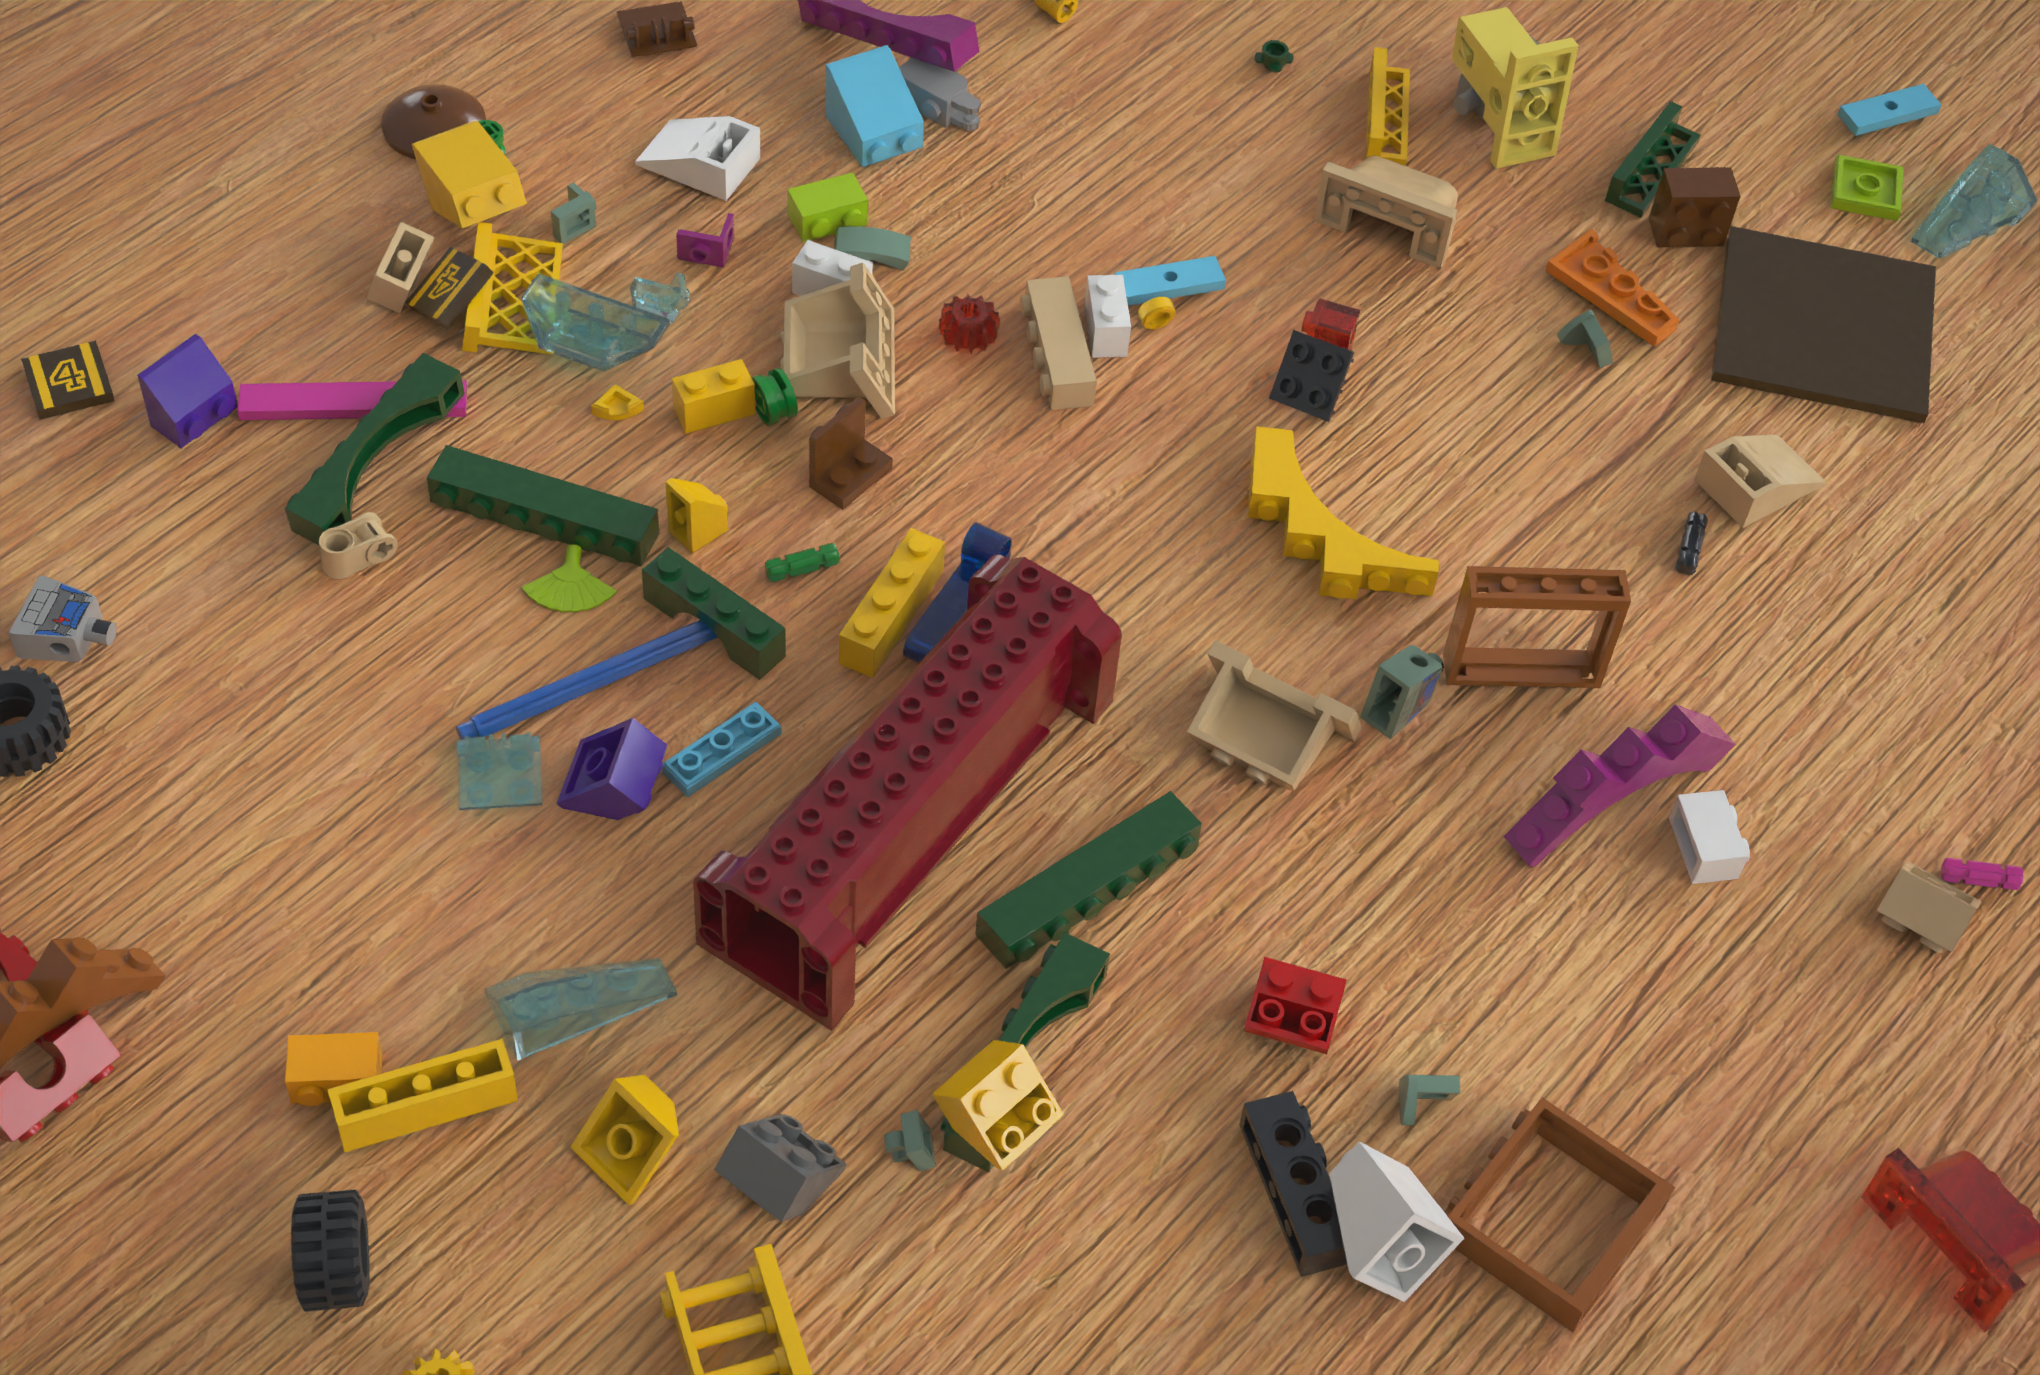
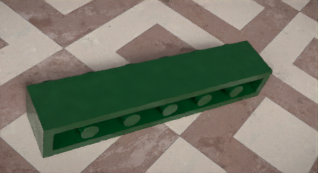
(543, 505)
(1088, 880)

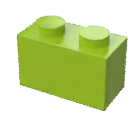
(826, 205)

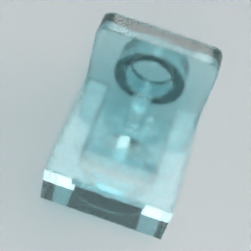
(660, 298)

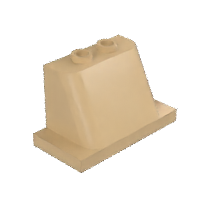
(1393, 195)
(842, 342)
(1265, 721)

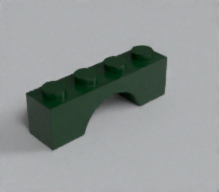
(746, 632)

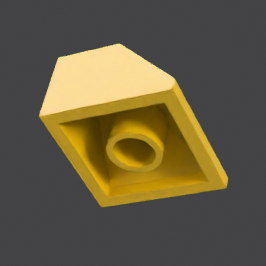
(628, 1135)

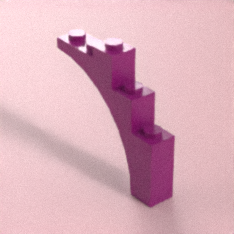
(1593, 782)

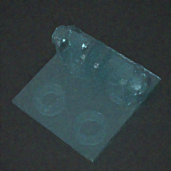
(499, 771)

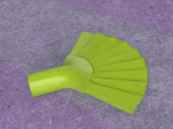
(569, 586)

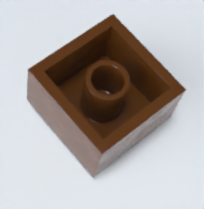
(1694, 207)

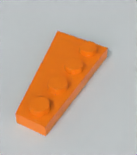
(1606, 284)

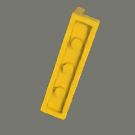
(1380, 114)

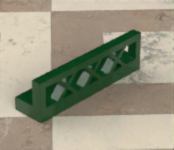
(1643, 162)

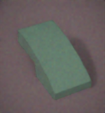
(874, 244)

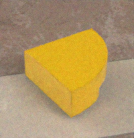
(617, 405)

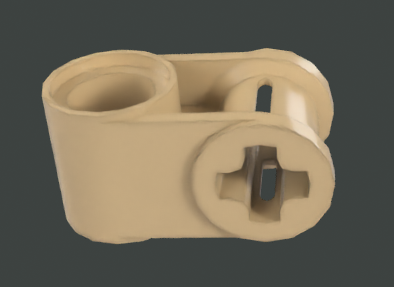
(354, 546)

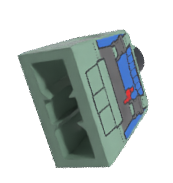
(1407, 674)

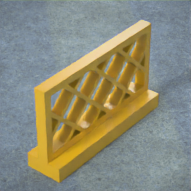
(479, 308)

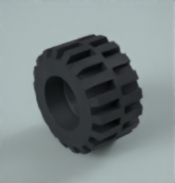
(43, 730)
(330, 1250)

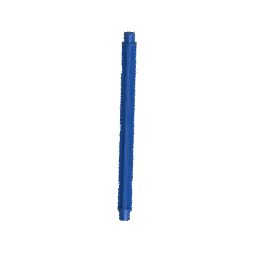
(586, 680)

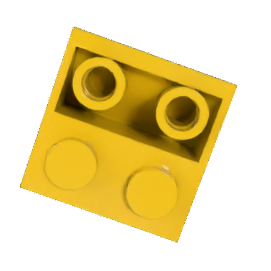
(999, 1102)

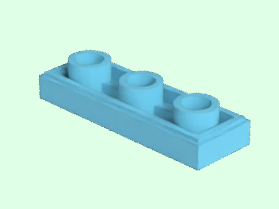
(1889, 109)
(1173, 280)
(721, 749)

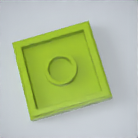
(1867, 187)

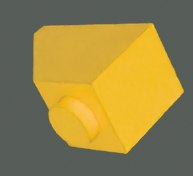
(694, 513)

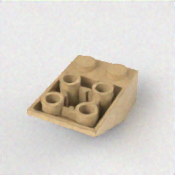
(1755, 476)

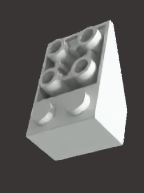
(704, 153)

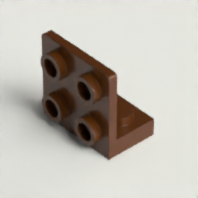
(842, 460)

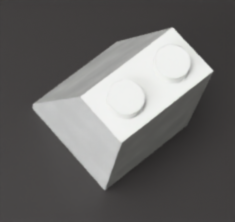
(1389, 1222)

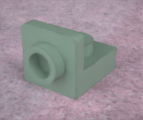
(574, 216)

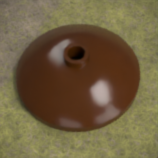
(425, 113)

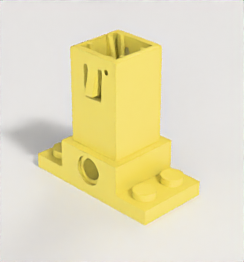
(1518, 81)

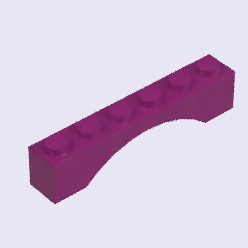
(936, 39)

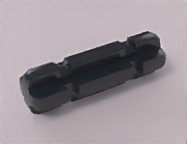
(1691, 543)

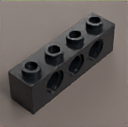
(1282, 1119)

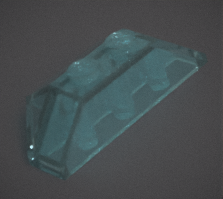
(588, 324)

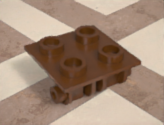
(657, 29)

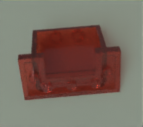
(1969, 1220)

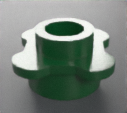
(1274, 56)

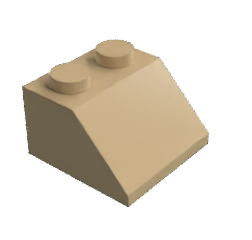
(1928, 907)

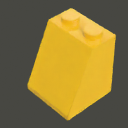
(467, 175)

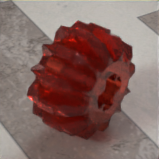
(969, 323)

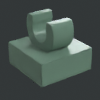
(913, 1142)

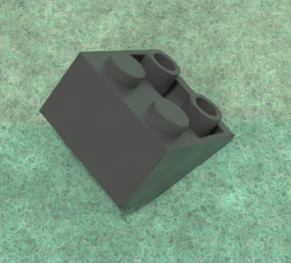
(779, 1165)

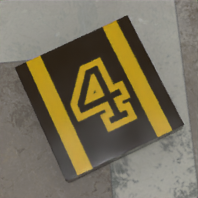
(449, 287)
(67, 379)

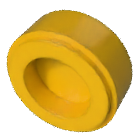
(1156, 313)

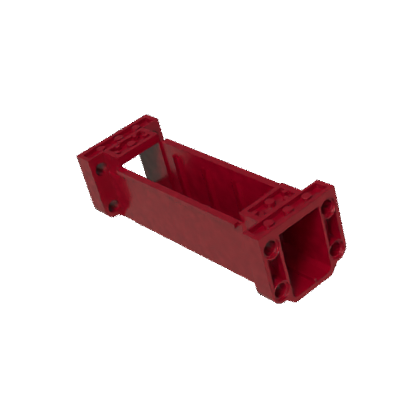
(907, 786)

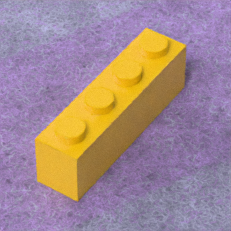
(891, 603)
(423, 1095)

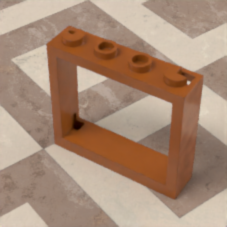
(1536, 589)
(1596, 1155)

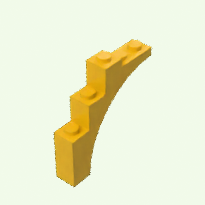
(1313, 532)

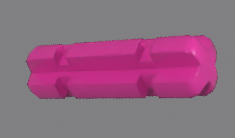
(1982, 873)

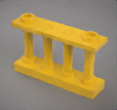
(773, 1318)

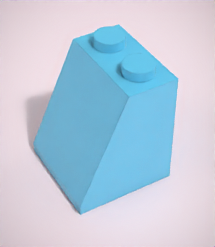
(872, 106)

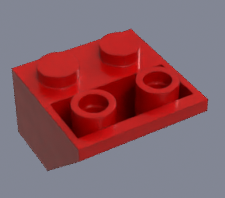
(1295, 1005)

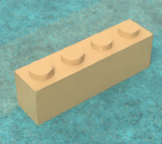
(1058, 343)

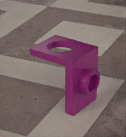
(706, 248)

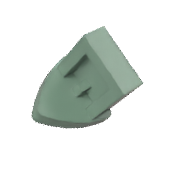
(1587, 330)
(1424, 1087)

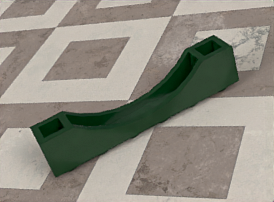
(418, 398)
(1065, 985)

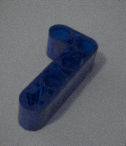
(952, 600)

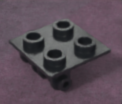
(1311, 375)

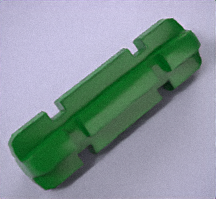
(802, 562)

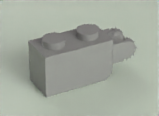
(941, 94)

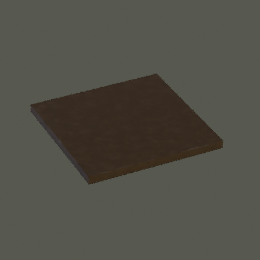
(1825, 324)

